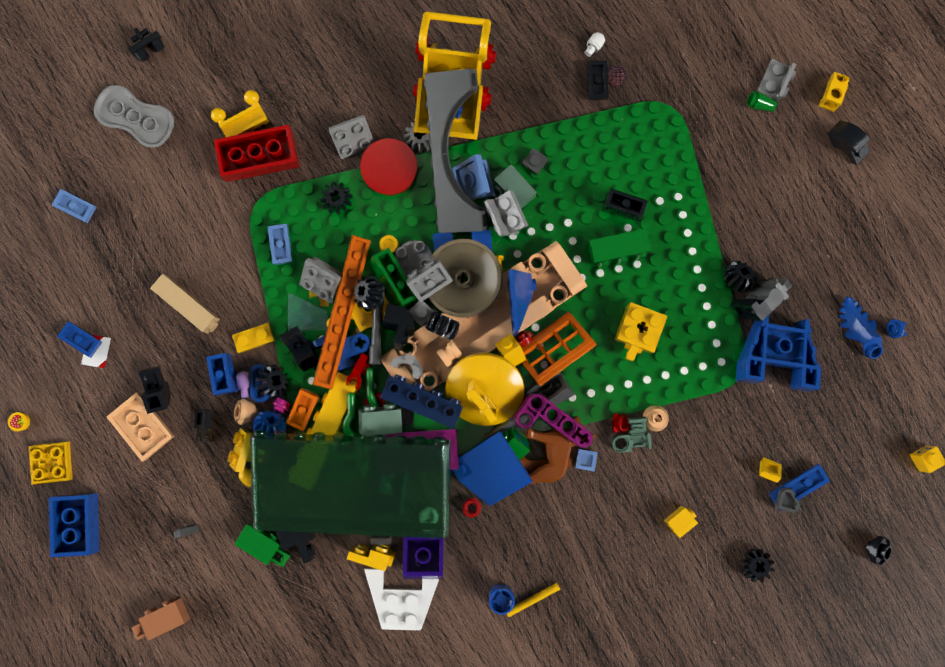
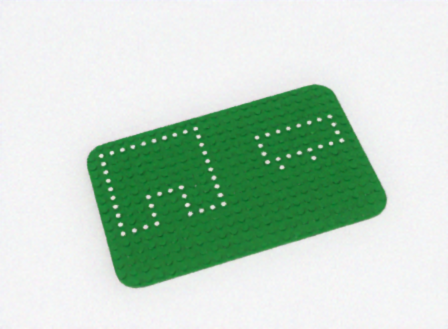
(626, 148)

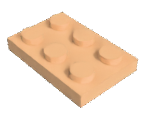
(140, 430)

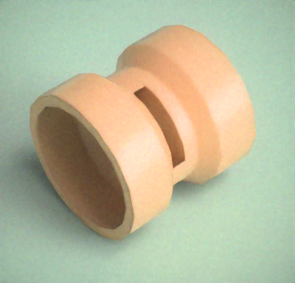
(450, 353)

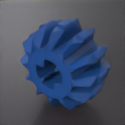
(269, 422)

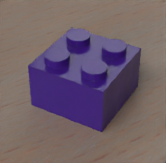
(422, 558)

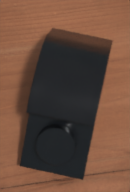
(851, 139)
(401, 321)
(301, 348)
(157, 391)
(301, 539)

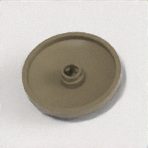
(484, 275)

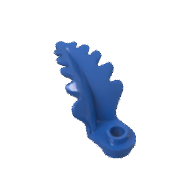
(860, 328)

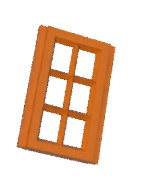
(566, 360)

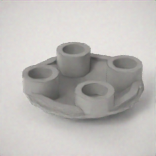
(412, 256)

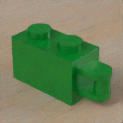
(262, 545)

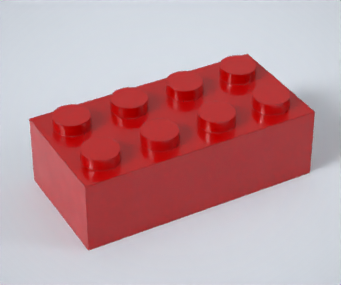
(256, 153)

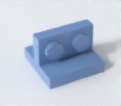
(474, 178)

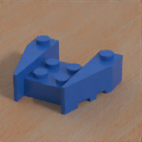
(780, 348)

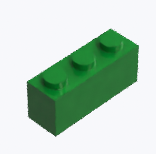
(619, 247)
(395, 281)

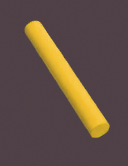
(534, 599)

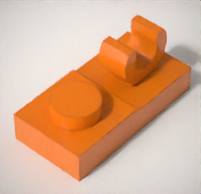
(302, 409)

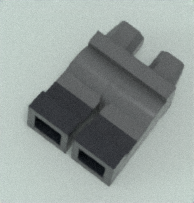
(762, 299)

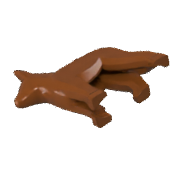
(556, 453)

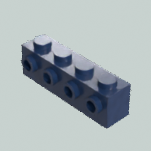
(422, 402)

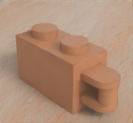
(162, 619)

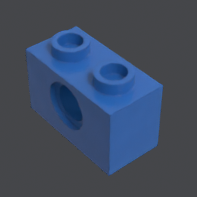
(222, 374)

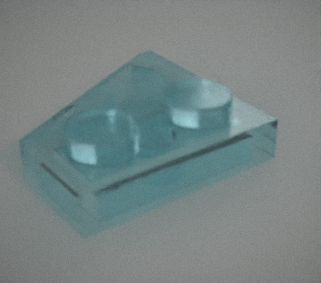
(305, 315)

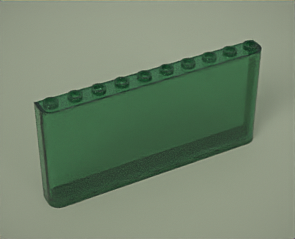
(351, 484)

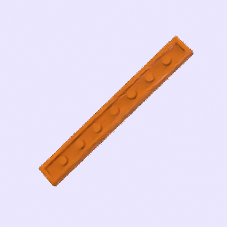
(341, 313)

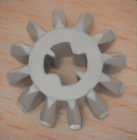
(412, 139)

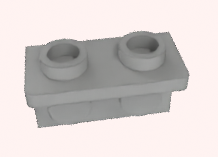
(776, 80)
(428, 279)

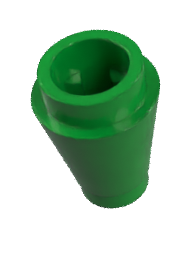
(760, 101)

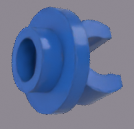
(896, 328)

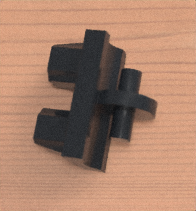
(139, 48)

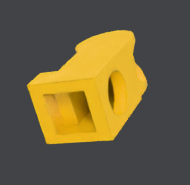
(834, 92)

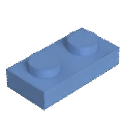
(74, 206)
(280, 244)

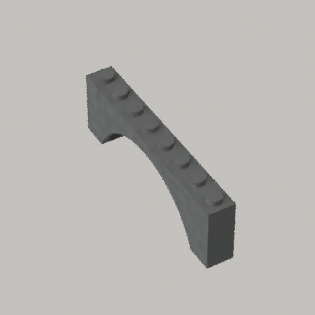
(444, 98)

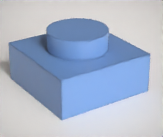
(586, 460)

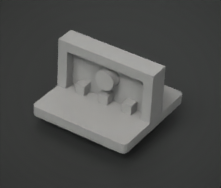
(351, 136)
(506, 214)
(320, 278)

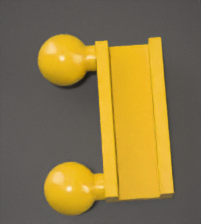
(244, 121)

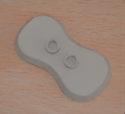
(145, 122)

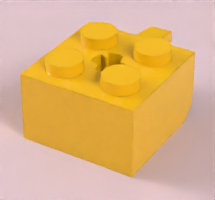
(629, 334)

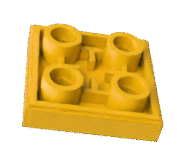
(50, 463)

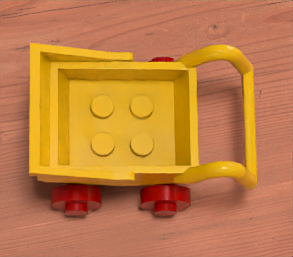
(447, 60)

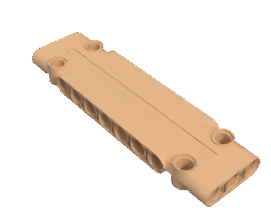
(482, 331)

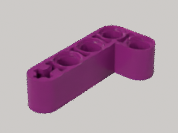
(556, 422)

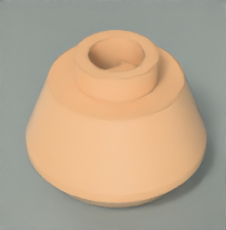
(245, 412)
(652, 413)

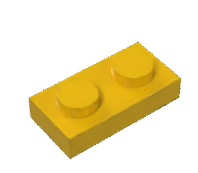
(253, 338)

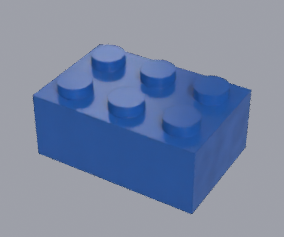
(74, 525)

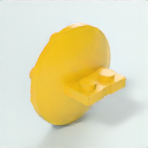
(487, 388)

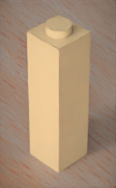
(185, 304)

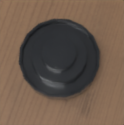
(879, 550)

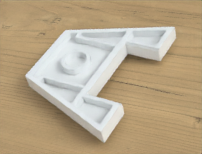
(400, 606)

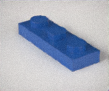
(803, 483)

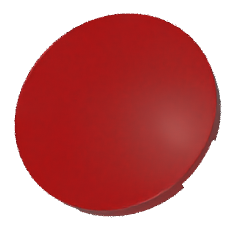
(388, 166)

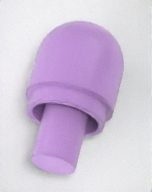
(243, 383)

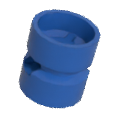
(501, 599)

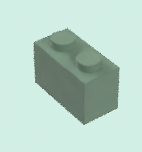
(512, 180)
(380, 420)

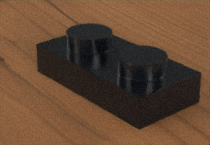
(598, 80)

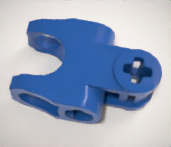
(350, 349)

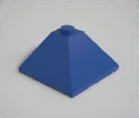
(520, 294)
(492, 470)

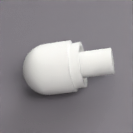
(594, 43)

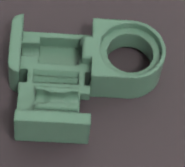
(637, 438)

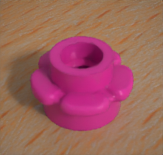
(281, 406)

